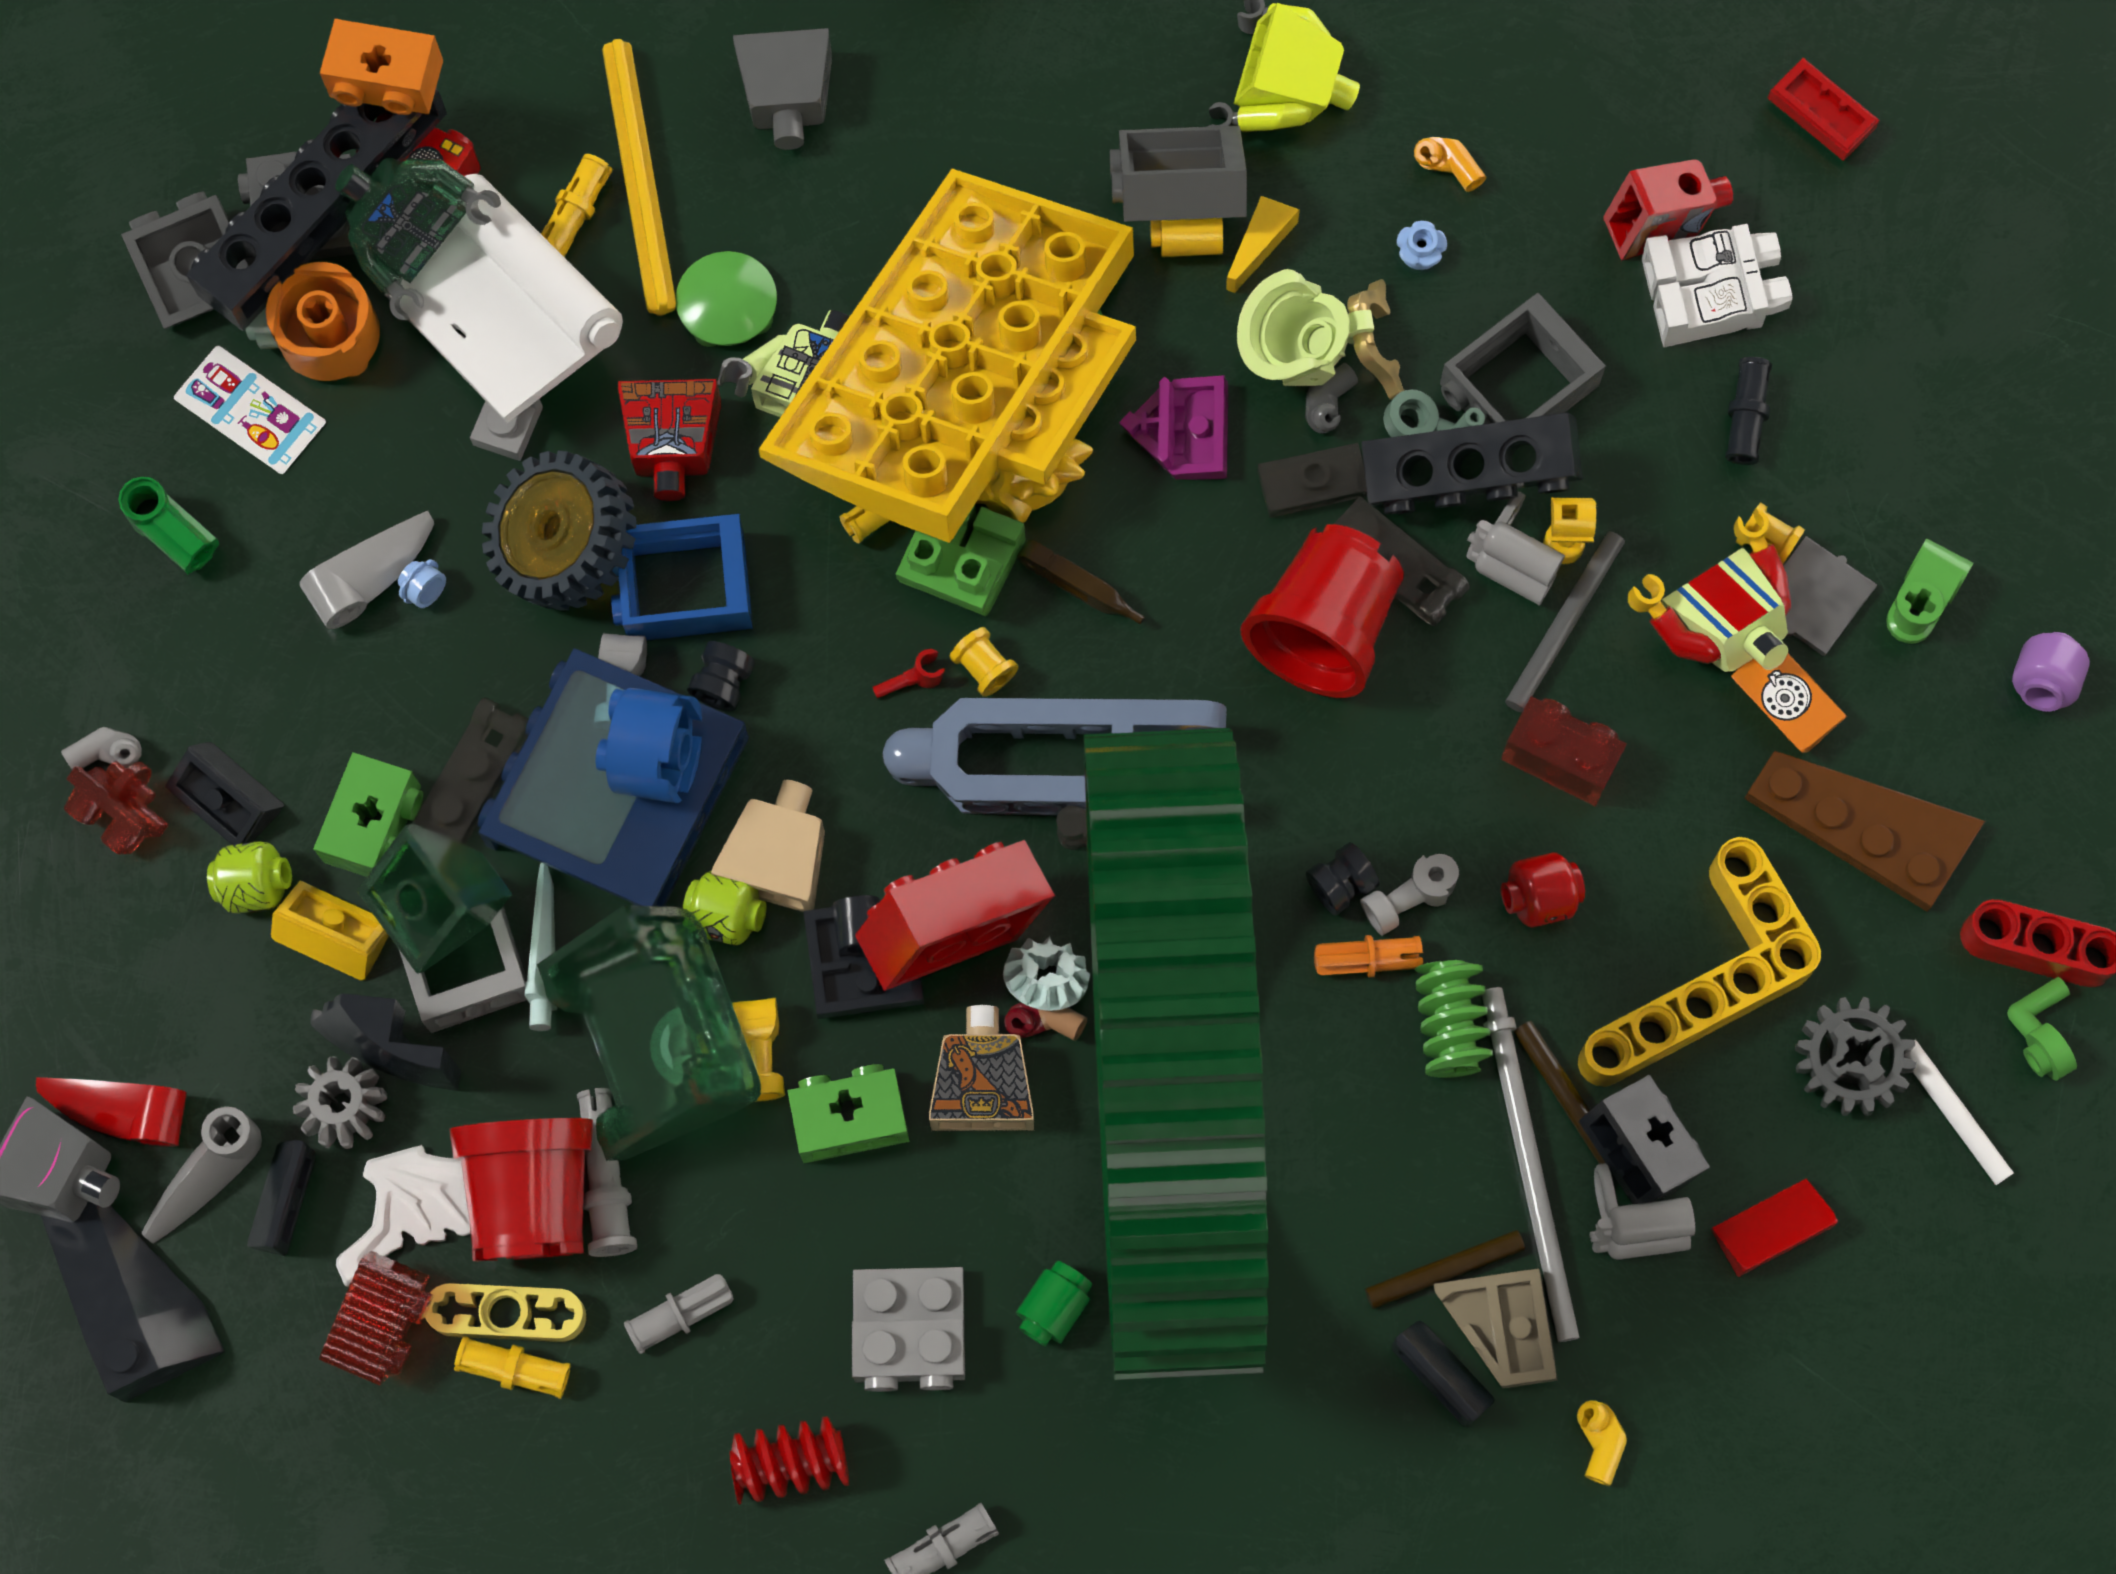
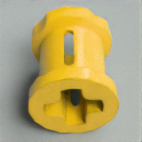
(1778, 533)
(984, 661)

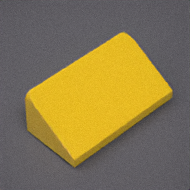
(329, 930)

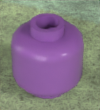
(2050, 671)

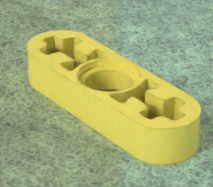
(545, 1328)

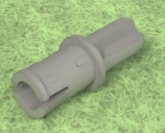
(679, 1312)

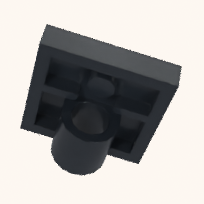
(839, 967)

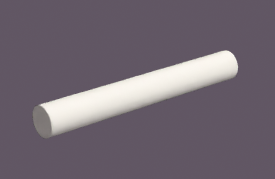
(1958, 1116)

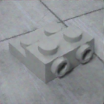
(908, 1327)

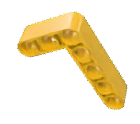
(1717, 985)

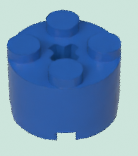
(650, 744)

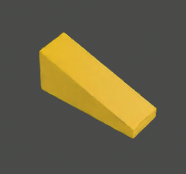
(1265, 231)

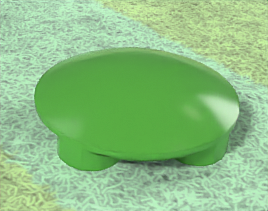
(726, 299)

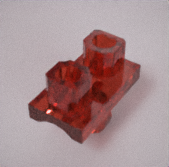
(121, 795)

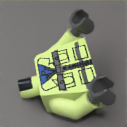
(781, 364)

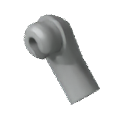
(103, 745)

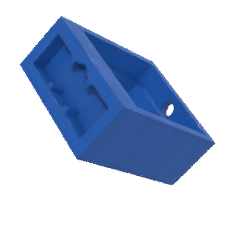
(683, 535)

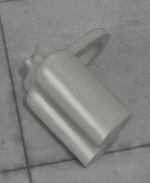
(1514, 556)
(1641, 1227)

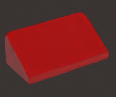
(1774, 1227)

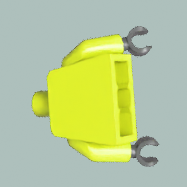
(1287, 70)

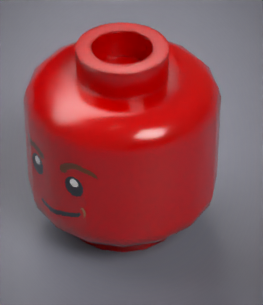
(1543, 889)

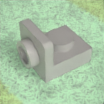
(505, 438)

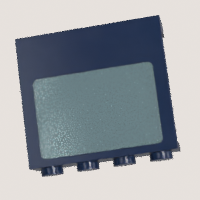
(570, 819)

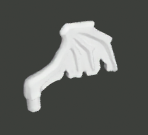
(413, 1196)

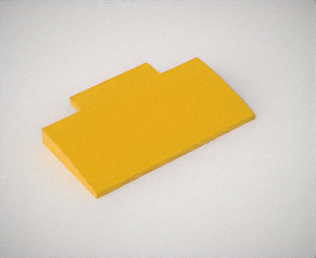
(962, 358)

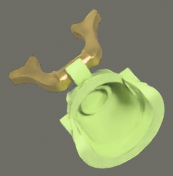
(1301, 334)

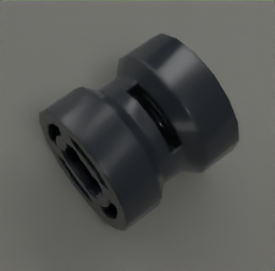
(719, 679)
(1342, 878)

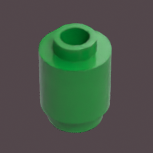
(1054, 1304)

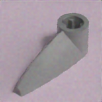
(359, 574)
(205, 1171)

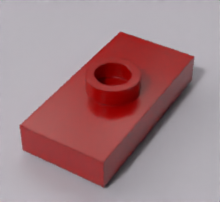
(1823, 109)

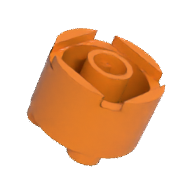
(323, 322)

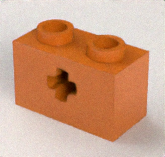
(381, 67)

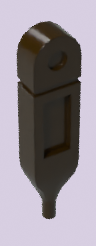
(1075, 580)

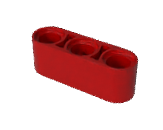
(2018, 950)

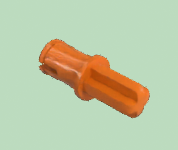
(1368, 956)

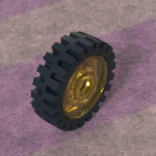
(559, 530)

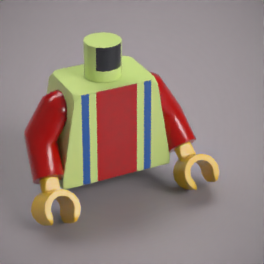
(1727, 611)

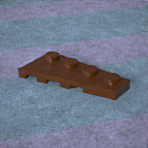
(1875, 829)

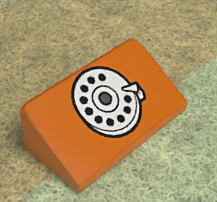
(1791, 701)

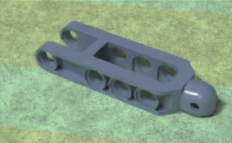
(931, 754)

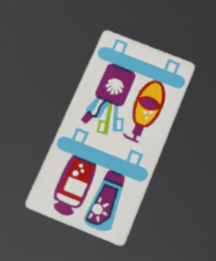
(249, 409)

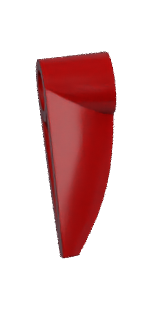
(119, 1109)

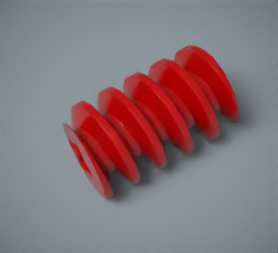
(788, 1460)

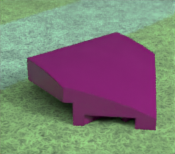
(1185, 427)

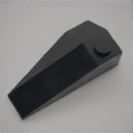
(129, 1304)

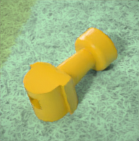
(1571, 526)
(760, 1028)

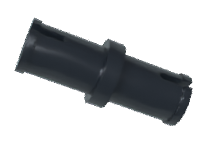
(1748, 410)

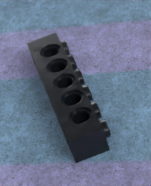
(313, 218)

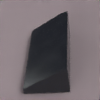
(223, 794)
(282, 1197)
(1442, 1373)

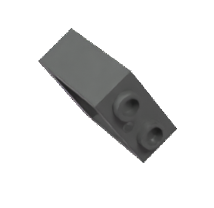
(1180, 173)
(1554, 340)

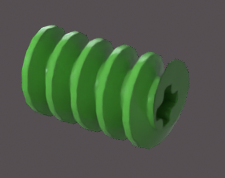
(1451, 1018)

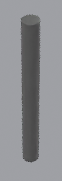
(1565, 621)

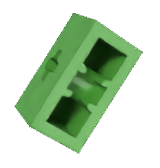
(363, 791)
(876, 1121)

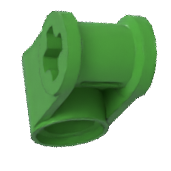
(1928, 589)

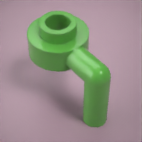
(2046, 1047)

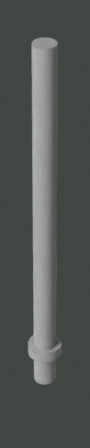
(1530, 1164)

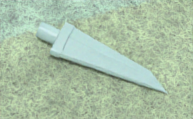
(541, 947)

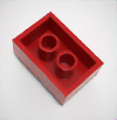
(953, 913)

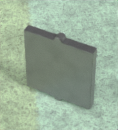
(1823, 595)

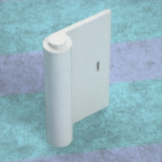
(517, 304)

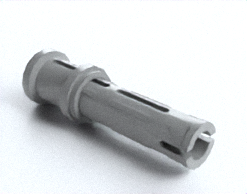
(607, 1198)

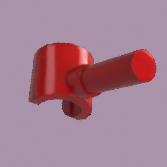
(913, 675)

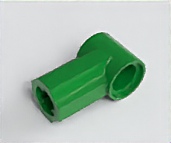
(168, 525)

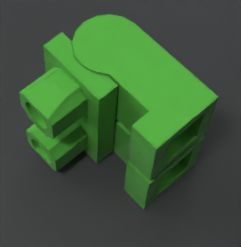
(970, 566)

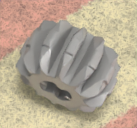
(323, 1118)

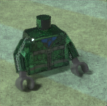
(404, 217)

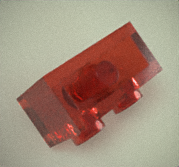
(1564, 749)

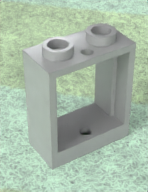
(475, 997)

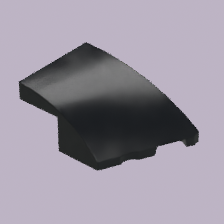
(373, 1034)

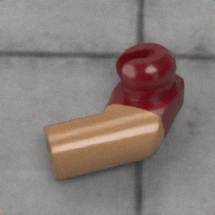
(1031, 1021)

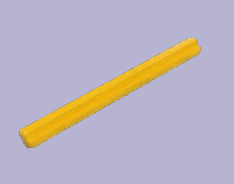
(639, 178)

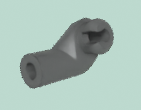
(1323, 399)

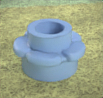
(1418, 257)
(421, 583)

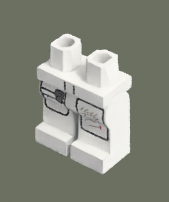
(1713, 283)

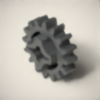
(1868, 1074)

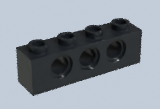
(1391, 460)

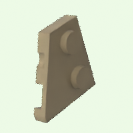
(1505, 1324)

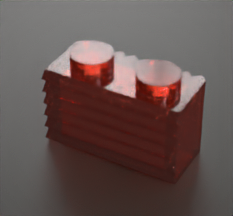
(376, 1319)

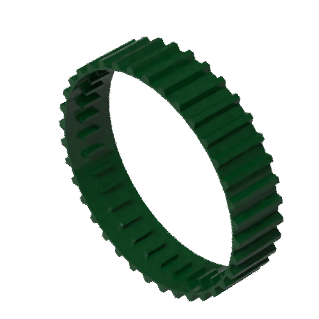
(1177, 1054)

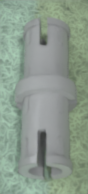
(944, 1544)

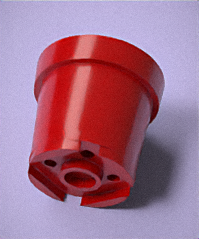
(1325, 613)
(524, 1185)

